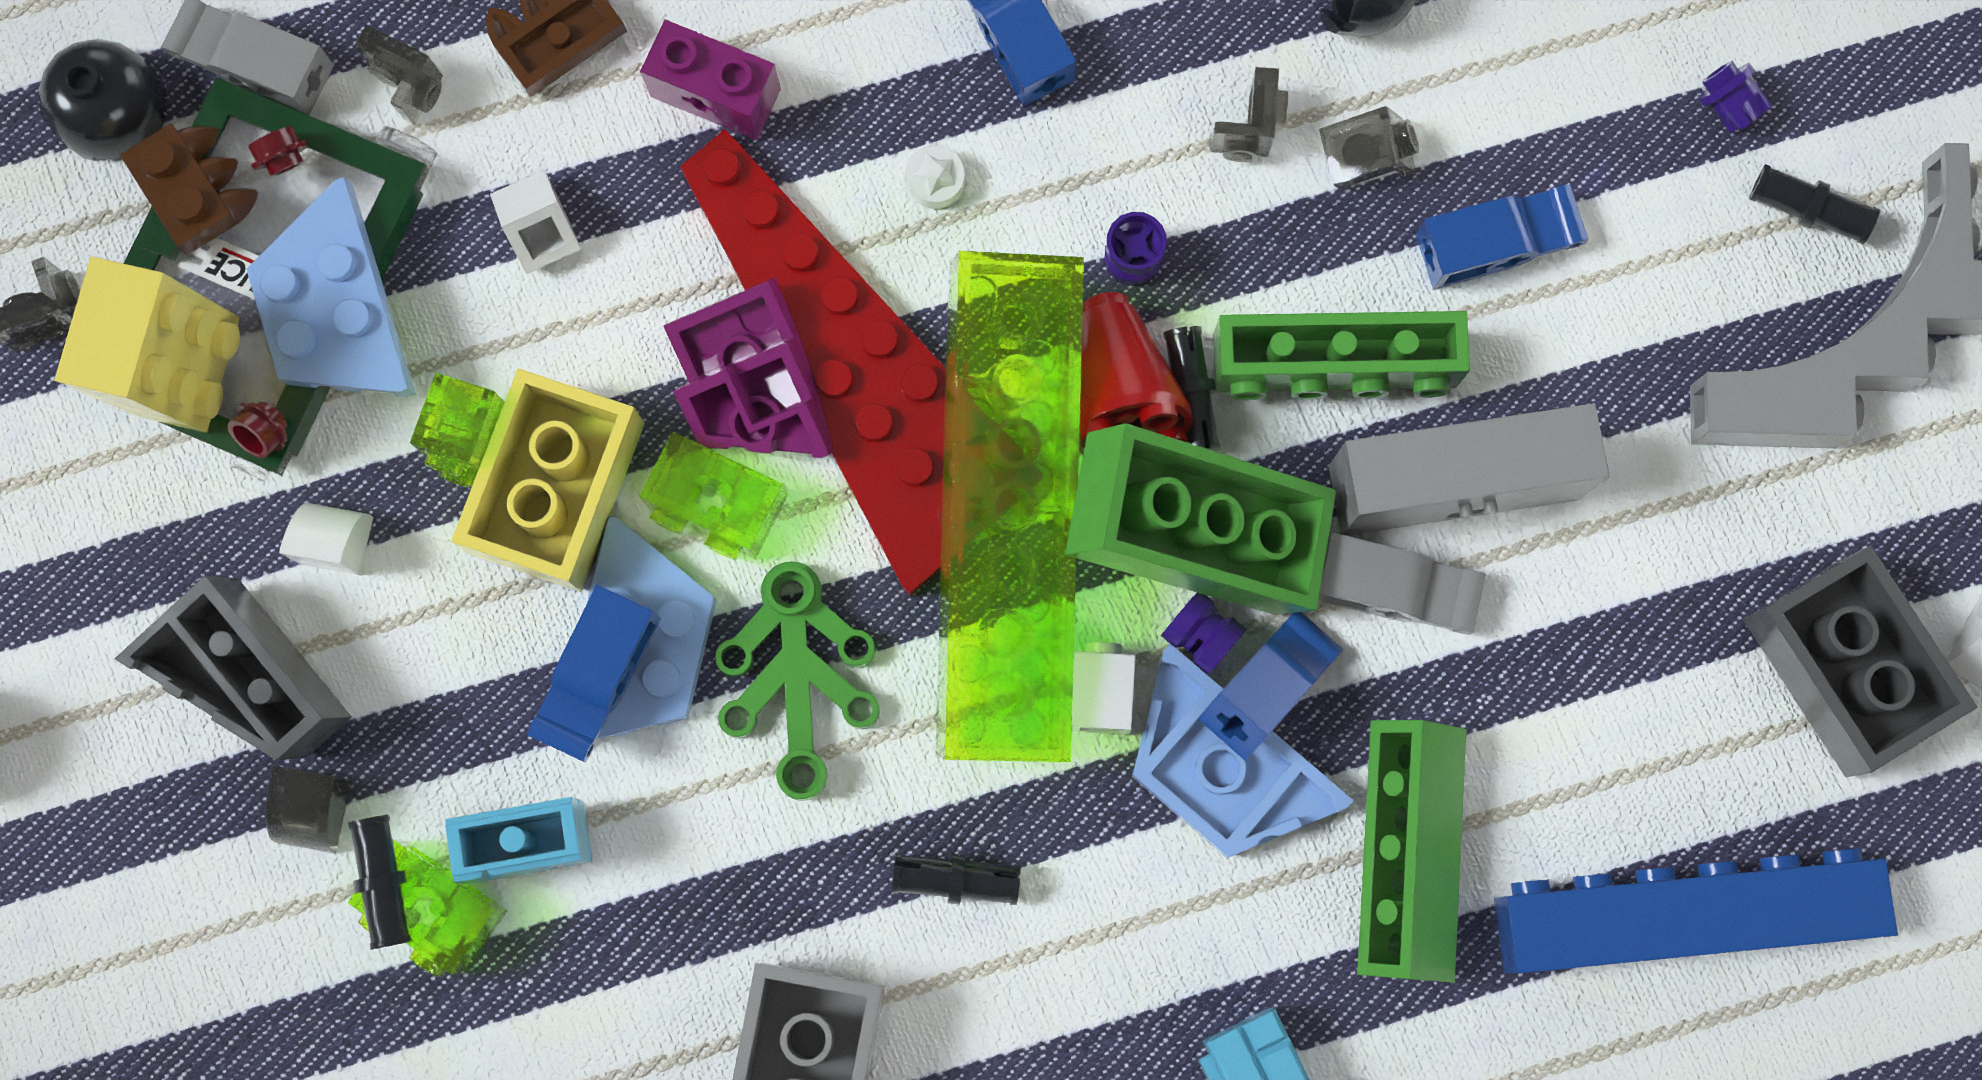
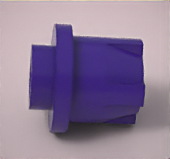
(1734, 95)

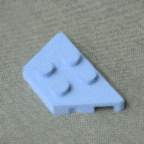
(328, 303)
(672, 661)
(1212, 787)

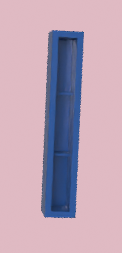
(1694, 915)

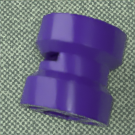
(1139, 237)
(1203, 632)

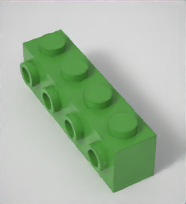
(1341, 353)
(1412, 850)

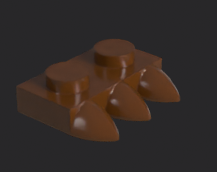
(552, 38)
(187, 188)

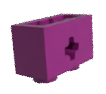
(711, 79)

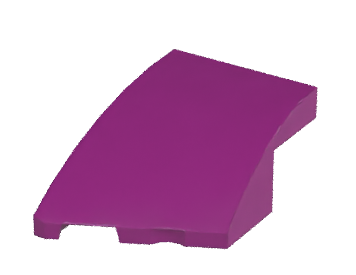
(748, 376)

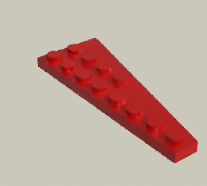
(871, 371)

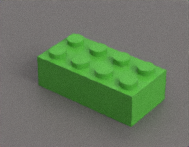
(1200, 520)

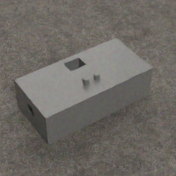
(1468, 469)

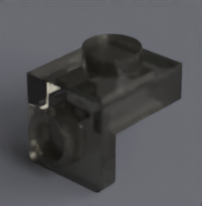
(1265, 110)

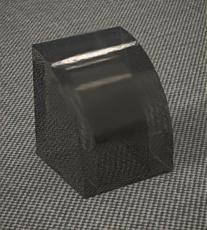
(306, 809)

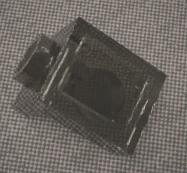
(402, 68)
(1369, 147)
(42, 315)

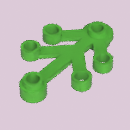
(795, 669)

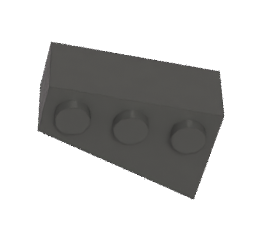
(239, 669)

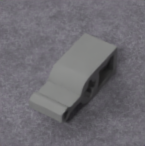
(250, 54)
(1399, 584)

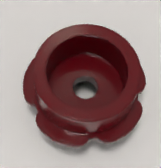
(278, 151)
(258, 428)

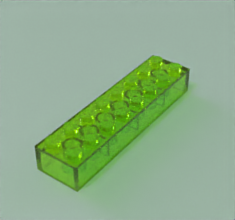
(1009, 507)

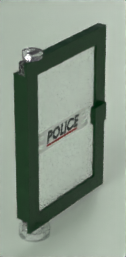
(387, 188)

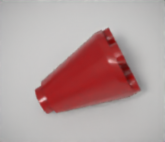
(1126, 373)

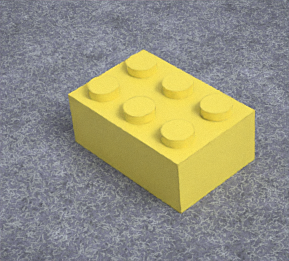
(148, 345)
(549, 480)

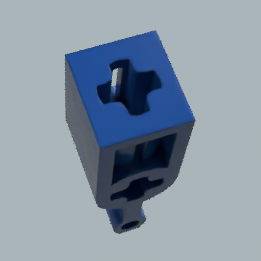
(1026, 46)
(1499, 235)
(593, 672)
(1270, 684)

